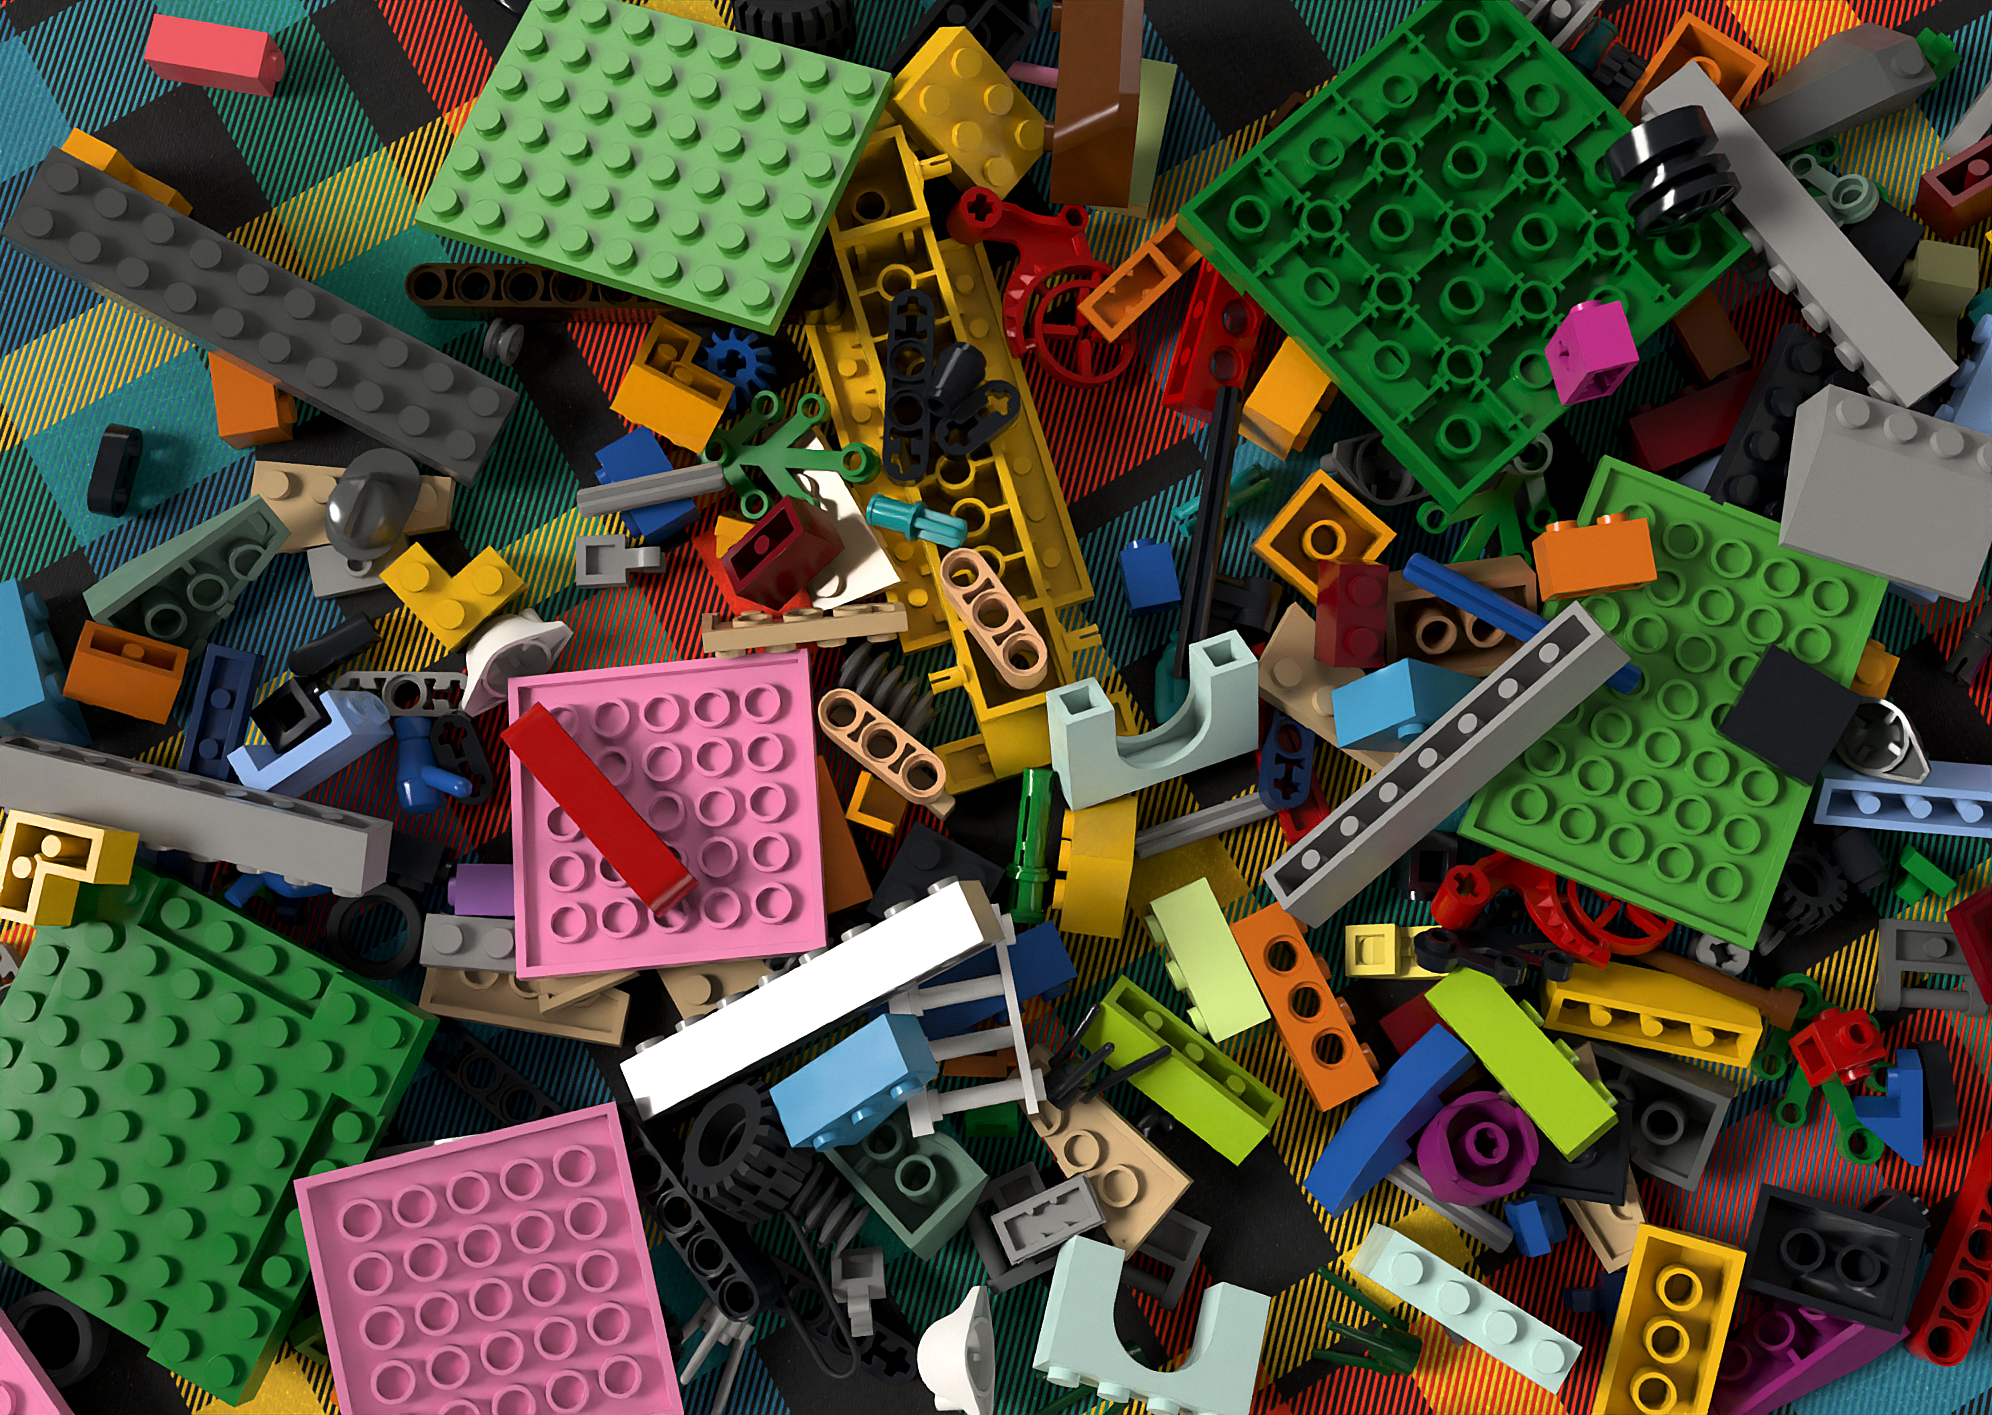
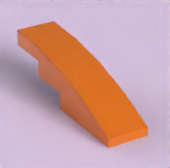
(1140, 281)

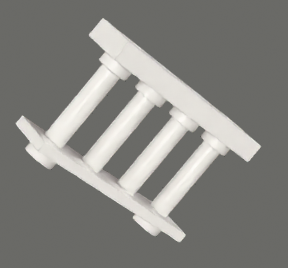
(930, 1104)

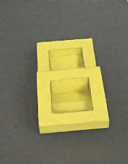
(1384, 952)

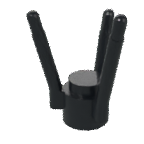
(1072, 1078)

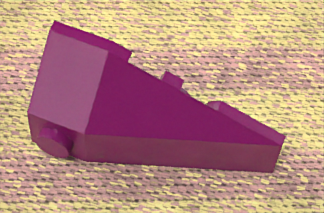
(1789, 1355)

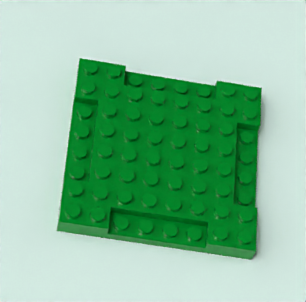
(1439, 231)
(164, 1099)

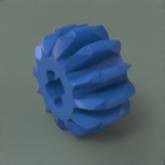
(752, 360)

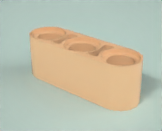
(986, 595)
(870, 724)

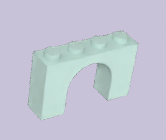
(1210, 727)
(1466, 1307)
(1083, 1347)

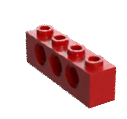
(1204, 336)

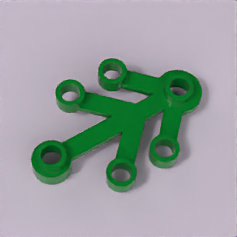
(777, 454)
(1497, 507)
(1799, 1087)

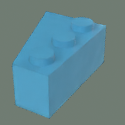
(33, 672)
(1396, 704)
(855, 1084)

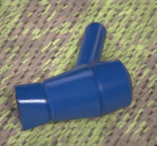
(418, 773)

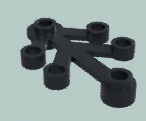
(1442, 949)

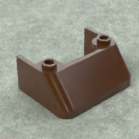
(1095, 101)

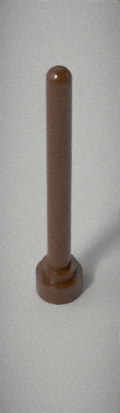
(1775, 1004)

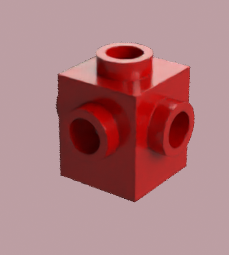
(1838, 1047)

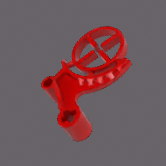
(1047, 250)
(1471, 888)

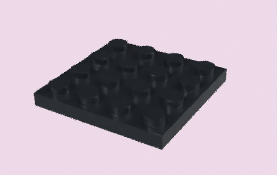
(1758, 452)

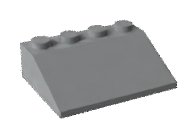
(1889, 492)

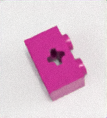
(1591, 352)

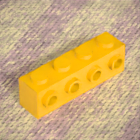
(1652, 1013)

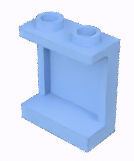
(356, 728)

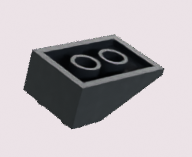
(1830, 1259)

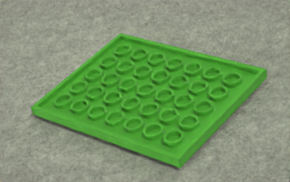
(658, 156)
(1638, 783)

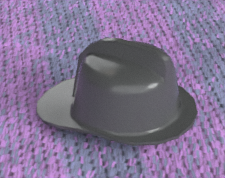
(372, 504)

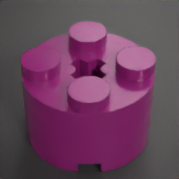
(1450, 1157)

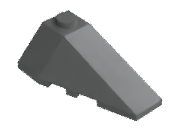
(1840, 87)
(1674, 1108)

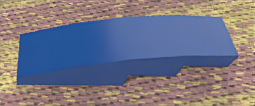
(1378, 1128)

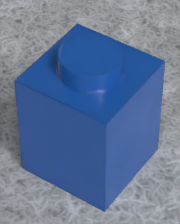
(1148, 577)

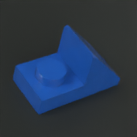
(1899, 1115)

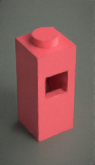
(214, 55)

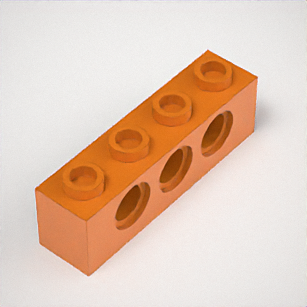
(1325, 1083)

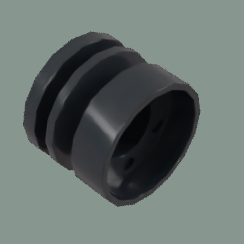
(1671, 172)

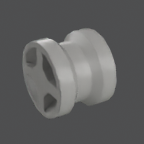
(1709, 952)

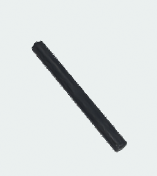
(1209, 525)

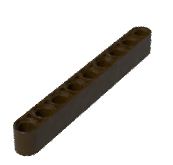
(597, 305)

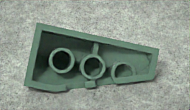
(191, 580)
(914, 1183)

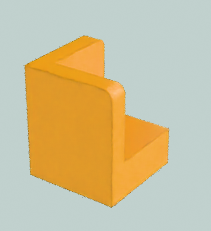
(876, 807)

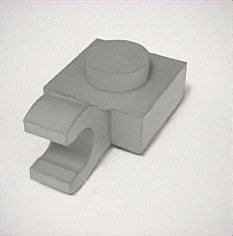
(608, 560)
(858, 1279)

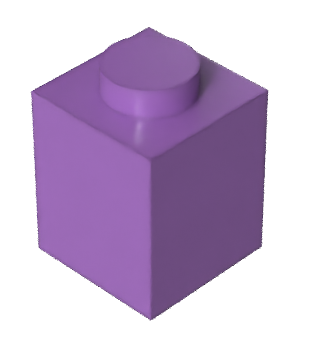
(483, 891)

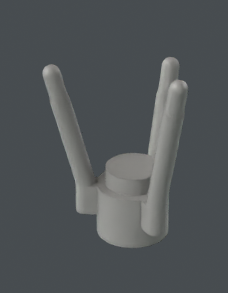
(717, 1329)

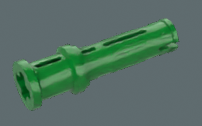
(1028, 869)

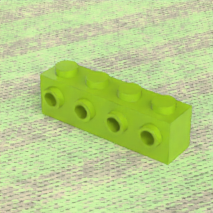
(1524, 1060)
(1194, 1081)

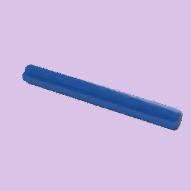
(1493, 608)

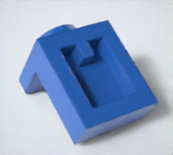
(1536, 1223)

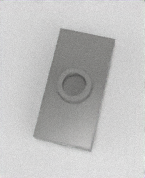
(339, 576)
(1049, 1218)

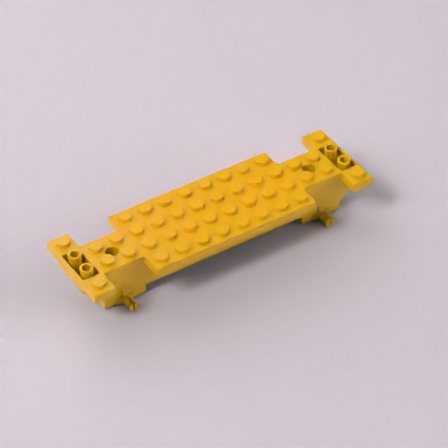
(1002, 492)

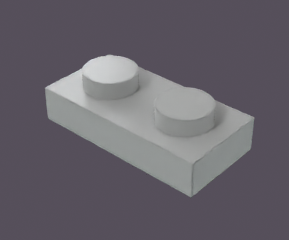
(469, 944)

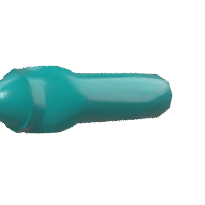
(1169, 691)

